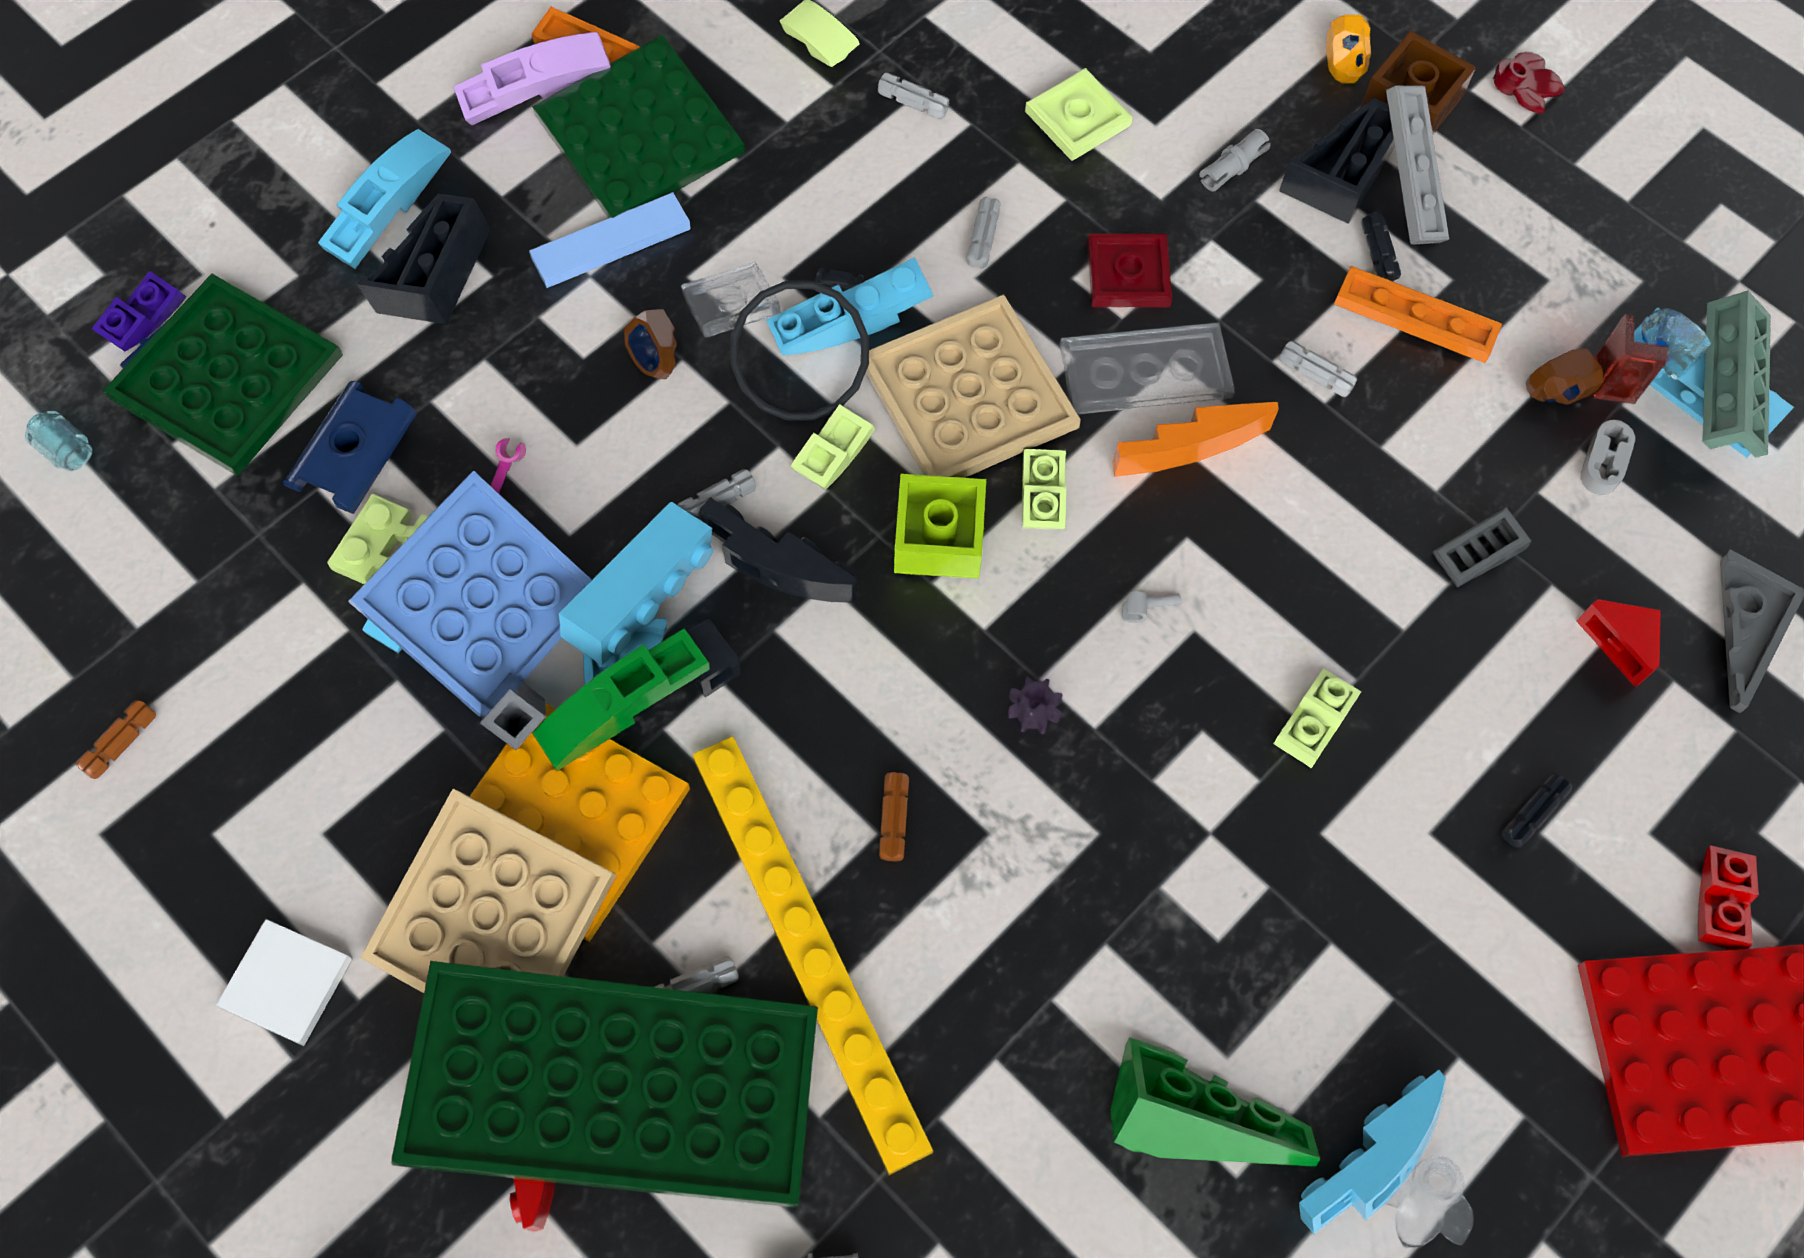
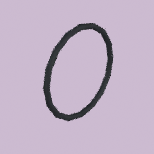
(734, 359)

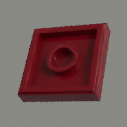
(1129, 270)

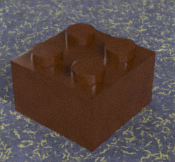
(1423, 64)

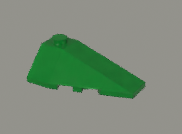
(1184, 1116)

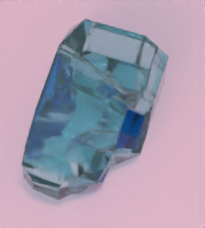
(1683, 338)

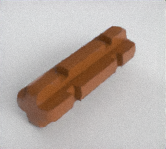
(116, 739)
(894, 816)

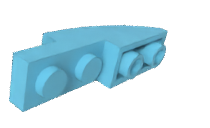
(380, 192)
(826, 324)
(1394, 1146)

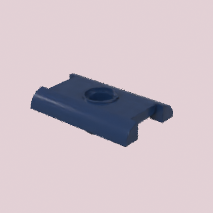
(352, 422)

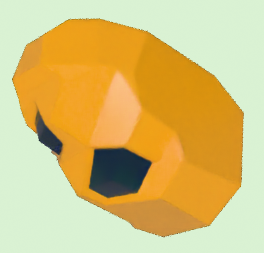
(1348, 48)

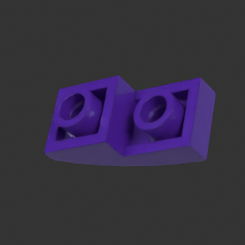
(141, 314)

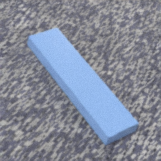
(609, 240)

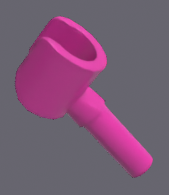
(505, 462)

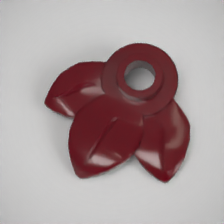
(1528, 80)

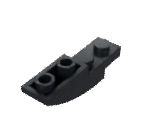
(787, 566)

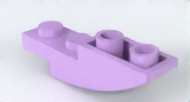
(530, 72)

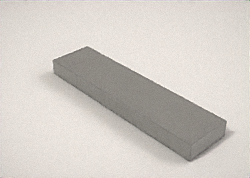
(1417, 164)

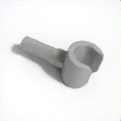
(1137, 603)

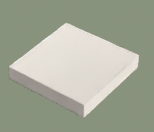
(284, 982)

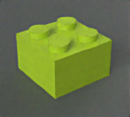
(940, 526)

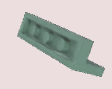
(1737, 374)

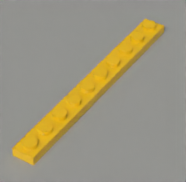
(813, 957)

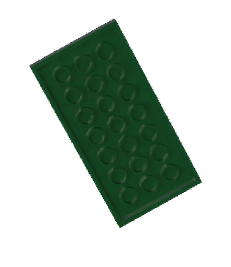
(608, 1085)

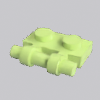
(372, 538)

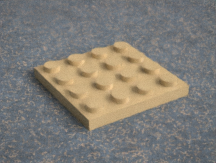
(970, 391)
(487, 898)

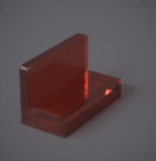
(1628, 364)

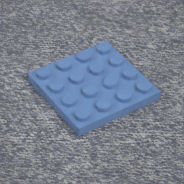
(473, 593)

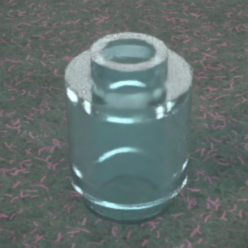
(58, 440)

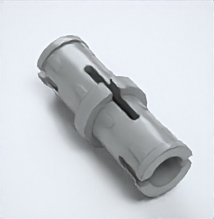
(1235, 160)

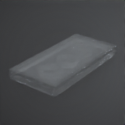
(1146, 368)

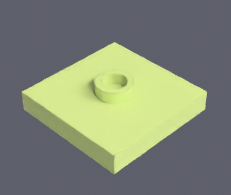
(1078, 114)

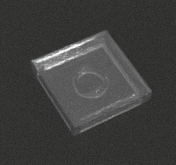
(721, 297)

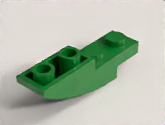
(616, 695)

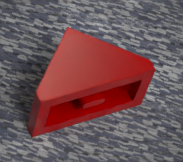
(1626, 636)

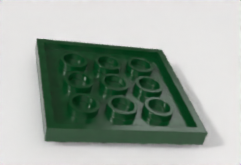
(638, 128)
(223, 373)

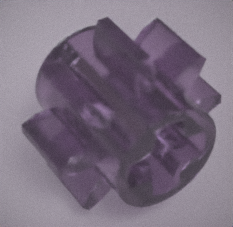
(1030, 693)

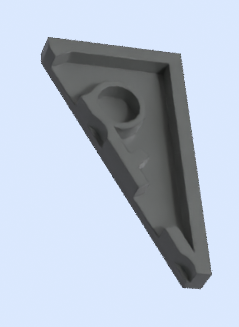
(1756, 617)

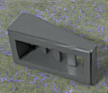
(1507, 526)

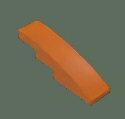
(1208, 434)

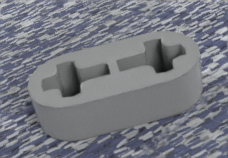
(1599, 454)

